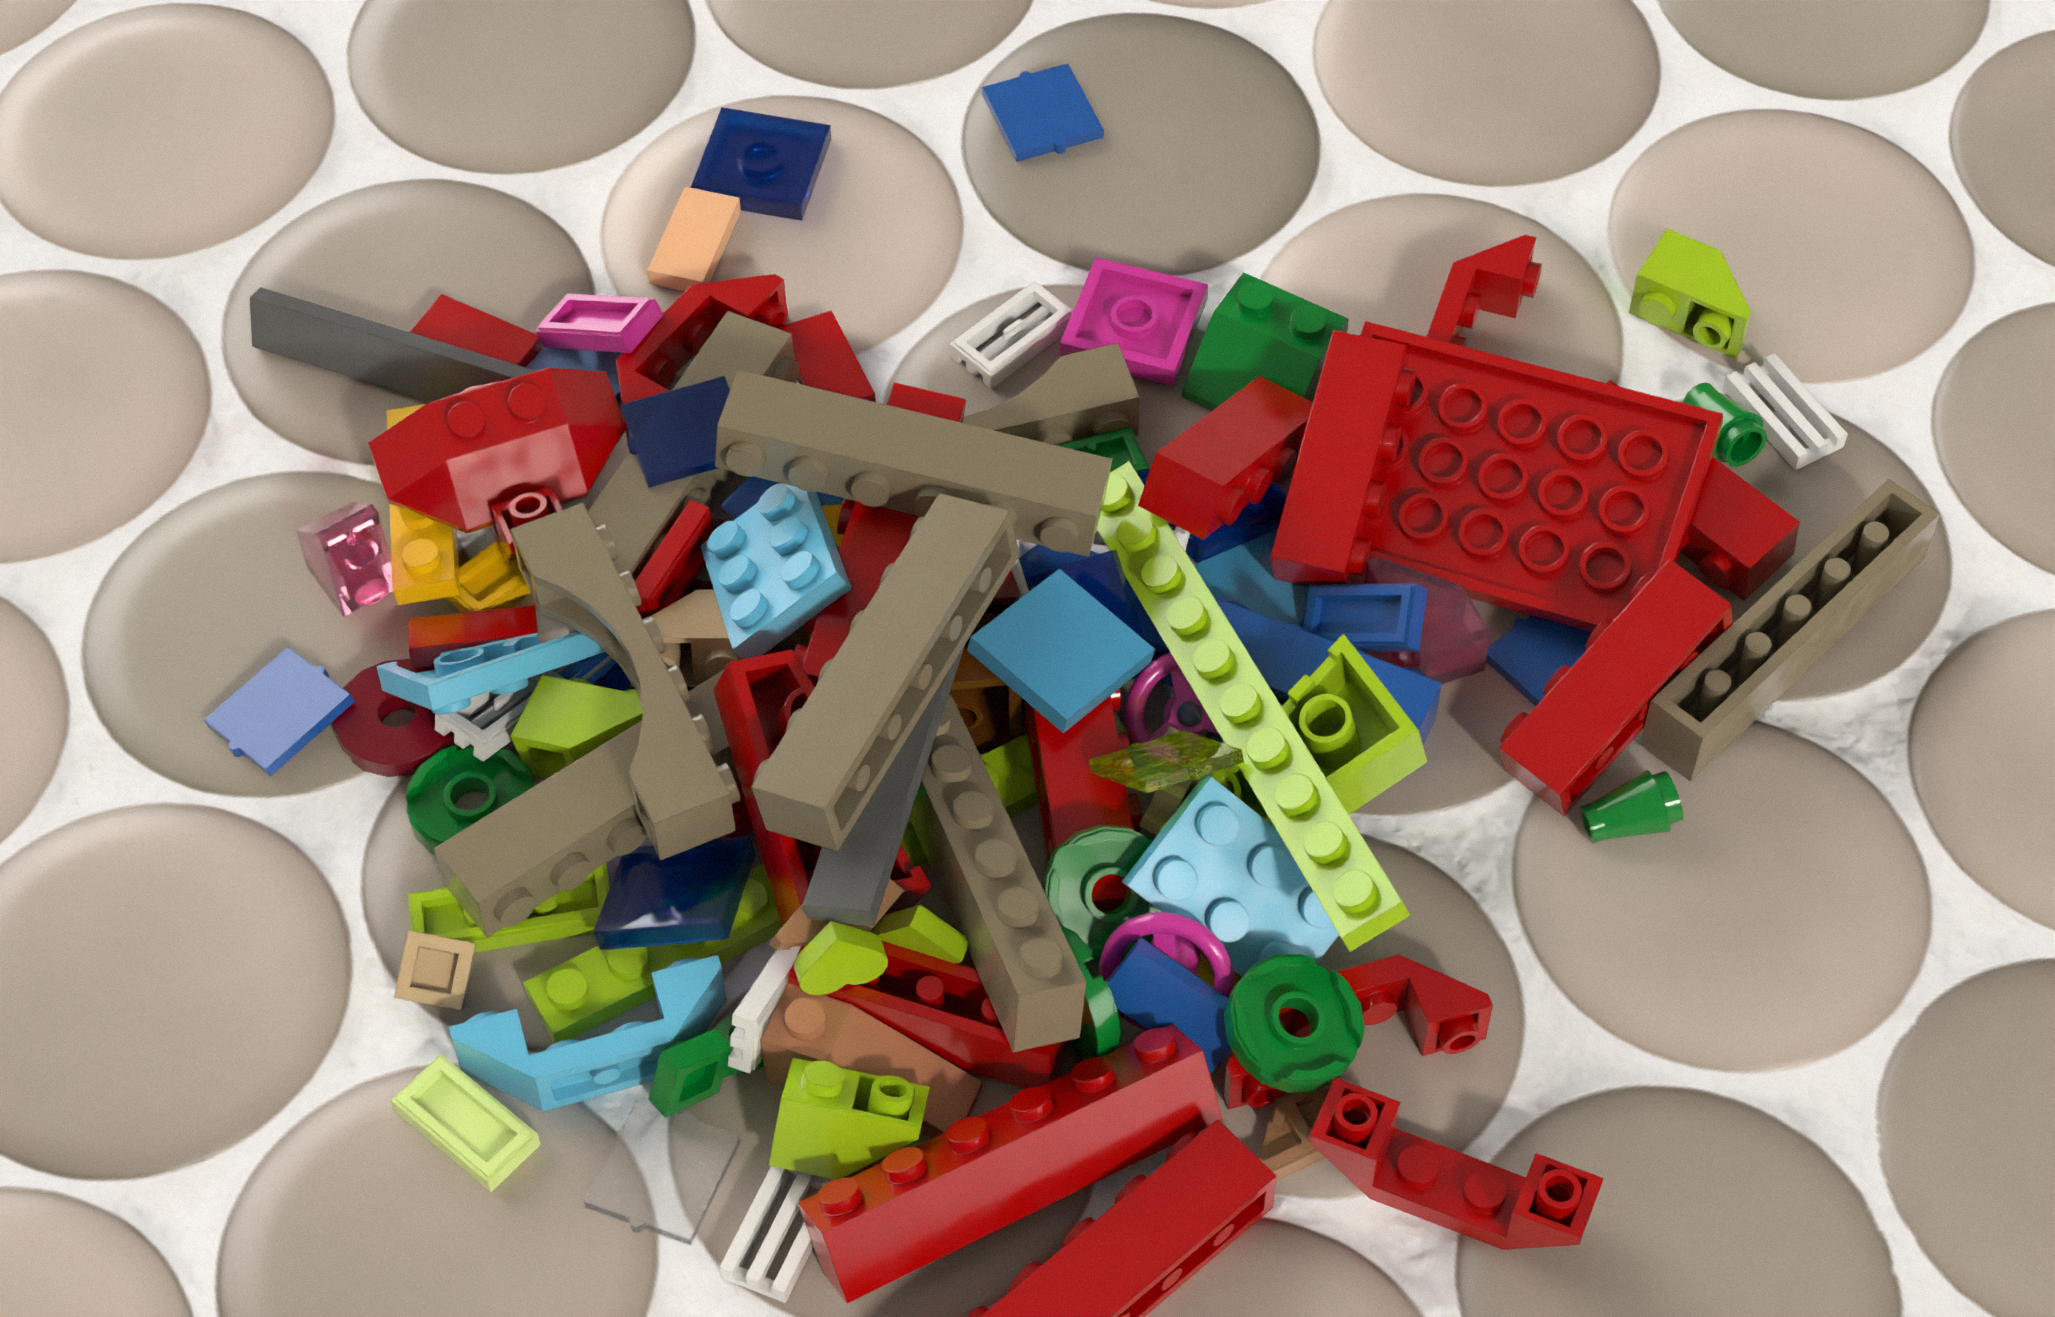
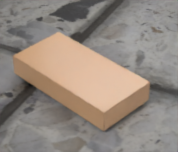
(694, 239)

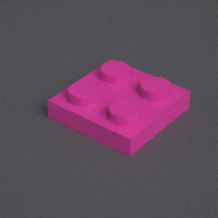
(1142, 312)

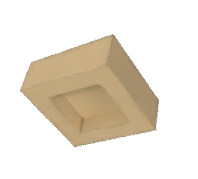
(435, 970)

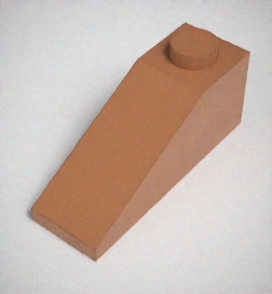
(846, 1036)

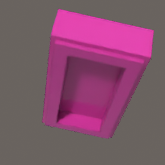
(599, 323)

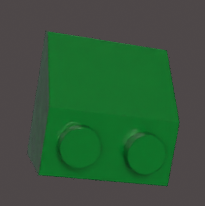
(1265, 335)

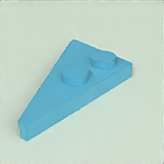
(492, 667)

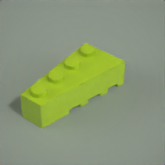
(1350, 730)

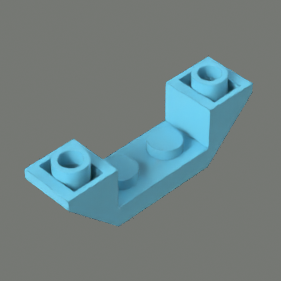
(573, 1070)

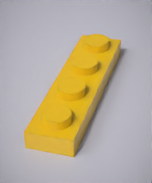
(421, 549)

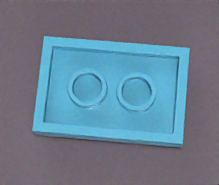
(774, 568)
(1233, 877)

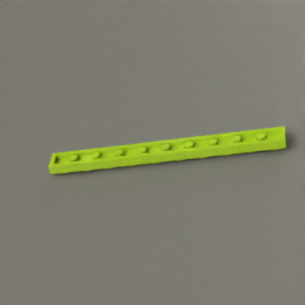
(1249, 718)
(613, 981)

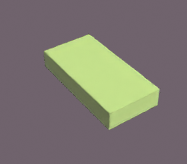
(466, 1123)

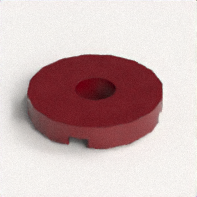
(380, 747)

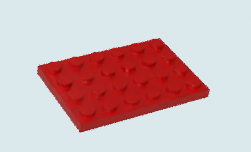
(1536, 481)

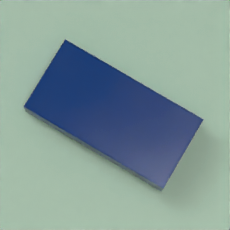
(1368, 615)
(1164, 993)

